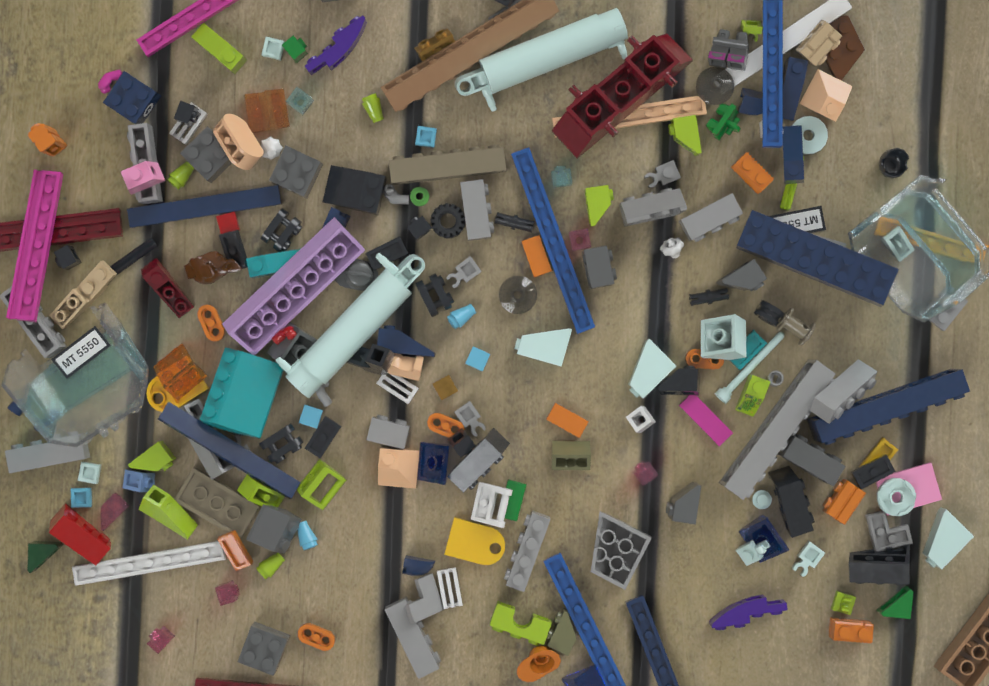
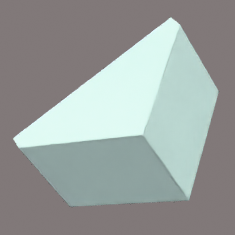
(897, 243)

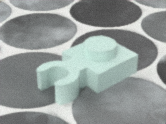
(810, 556)

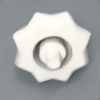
(271, 148)
(672, 247)

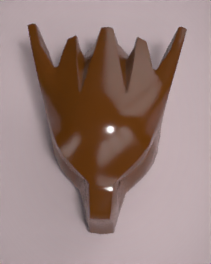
(210, 267)

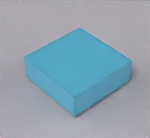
(426, 136)
(477, 358)
(311, 416)
(81, 497)

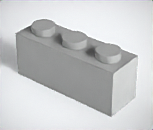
(476, 209)
(711, 218)

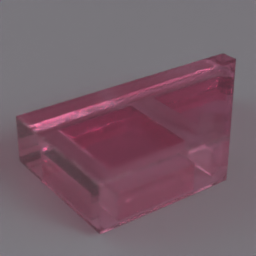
(112, 510)

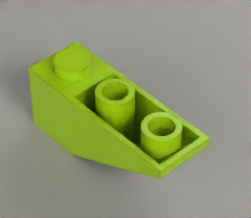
(167, 511)

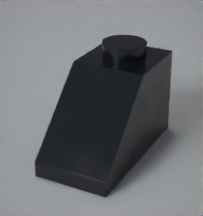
(682, 382)

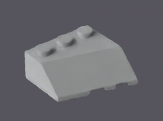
(652, 207)
(617, 550)

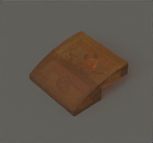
(266, 110)

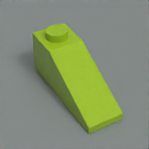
(219, 48)

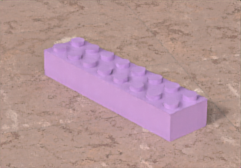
(293, 286)

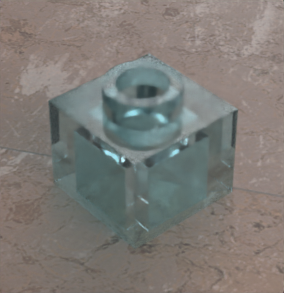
(295, 96)
(561, 177)

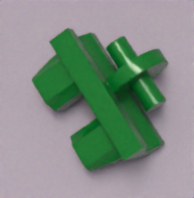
(727, 123)

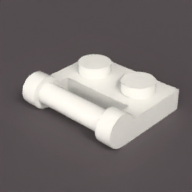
(485, 504)

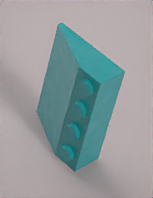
(241, 393)

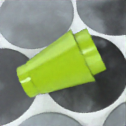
(373, 107)
(180, 175)
(270, 565)

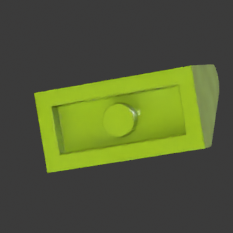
(313, 480)

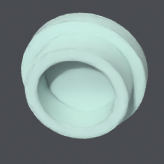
(761, 499)

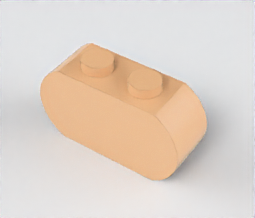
(238, 141)

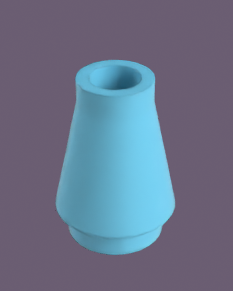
(461, 316)
(306, 536)

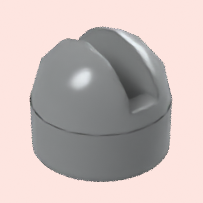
(779, 380)

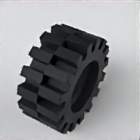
(447, 209)

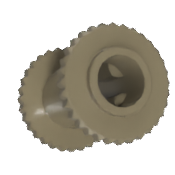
(796, 326)

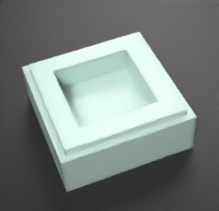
(273, 48)
(89, 472)

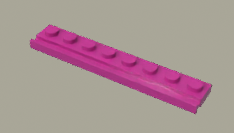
(34, 246)

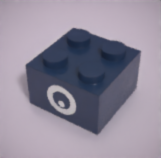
(132, 98)

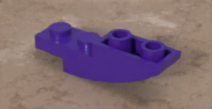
(345, 41)
(740, 611)

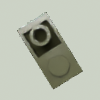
(563, 635)

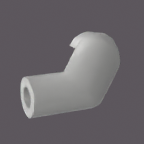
(393, 197)
(323, 396)

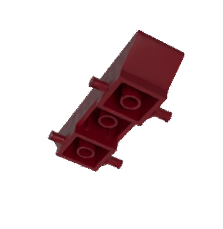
(620, 93)

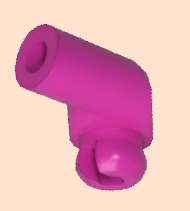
(106, 80)

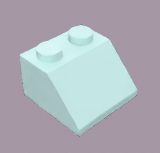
(723, 337)

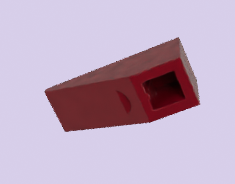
(166, 288)

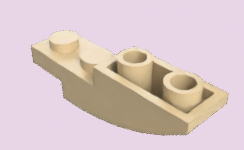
(84, 295)

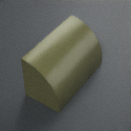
(571, 455)

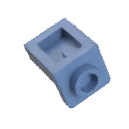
(138, 480)

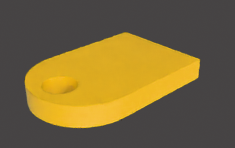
(156, 387)
(472, 542)

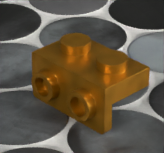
(433, 45)

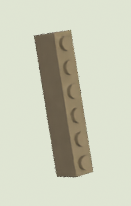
(447, 166)

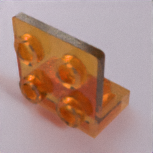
(179, 372)

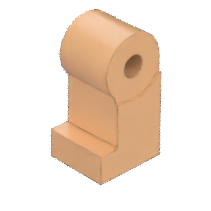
(406, 366)

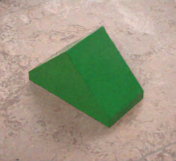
(898, 605)

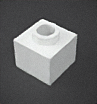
(635, 416)

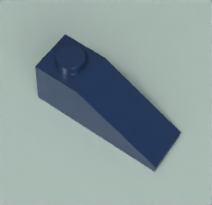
(793, 81)
(793, 154)
(401, 343)

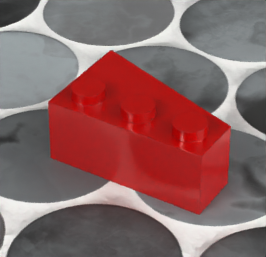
(79, 534)

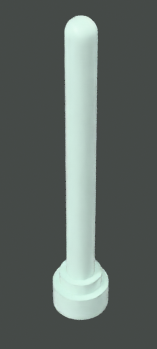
(725, 393)

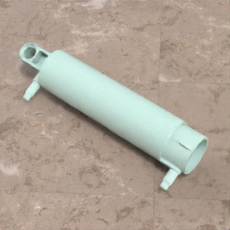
(546, 54)
(353, 326)

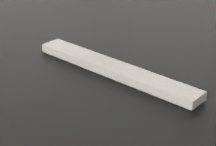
(792, 36)
(148, 563)

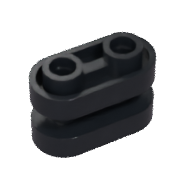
(283, 241)
(445, 298)
(279, 454)

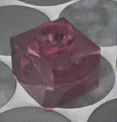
(584, 234)
(644, 472)
(227, 592)
(160, 639)

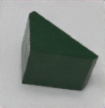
(40, 552)

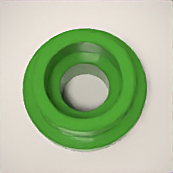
(424, 200)

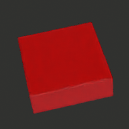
(228, 222)

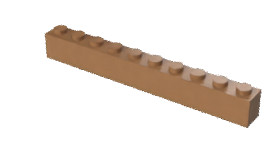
(467, 51)

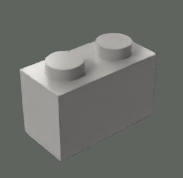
(388, 432)

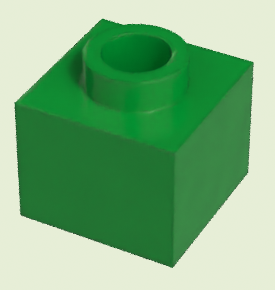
(295, 48)

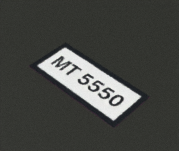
(807, 219)
(80, 352)

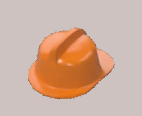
(538, 664)

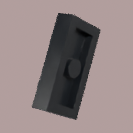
(233, 247)
(391, 250)
(323, 437)
(873, 471)

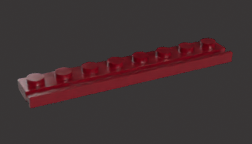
(69, 228)

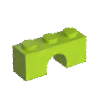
(535, 631)

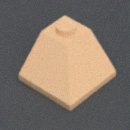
(826, 95)
(398, 467)

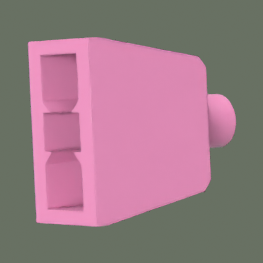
(141, 176)

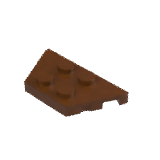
(848, 51)

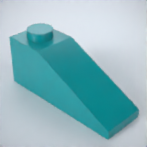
(268, 264)

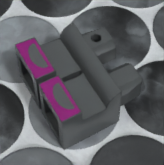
(729, 51)

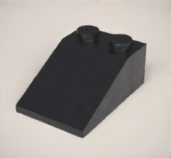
(354, 189)

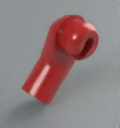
(283, 333)

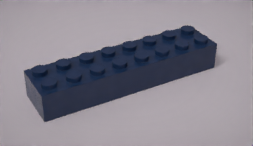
(817, 258)
(891, 404)

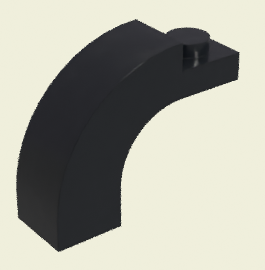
(373, 360)

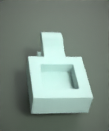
(751, 552)

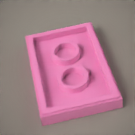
(923, 481)

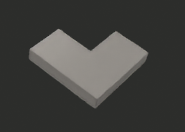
(883, 536)
(429, 600)

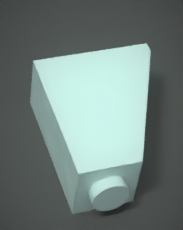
(545, 346)
(649, 370)
(945, 539)

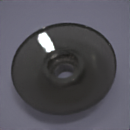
(711, 94)
(522, 285)

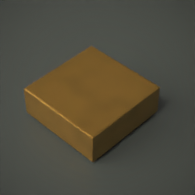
(445, 387)

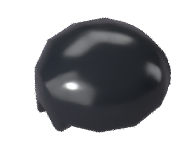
(893, 163)

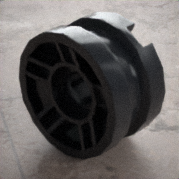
(769, 313)

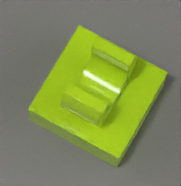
(752, 27)
(843, 602)

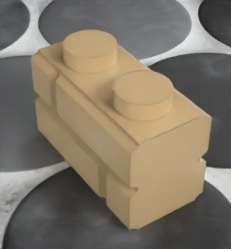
(819, 43)

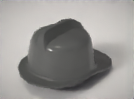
(357, 275)

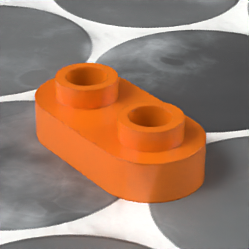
(211, 323)
(702, 363)
(445, 426)
(316, 638)

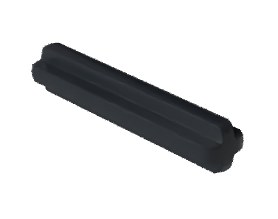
(134, 256)

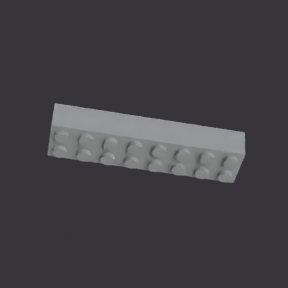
(777, 429)

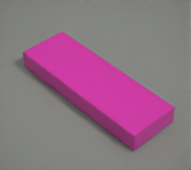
(706, 419)

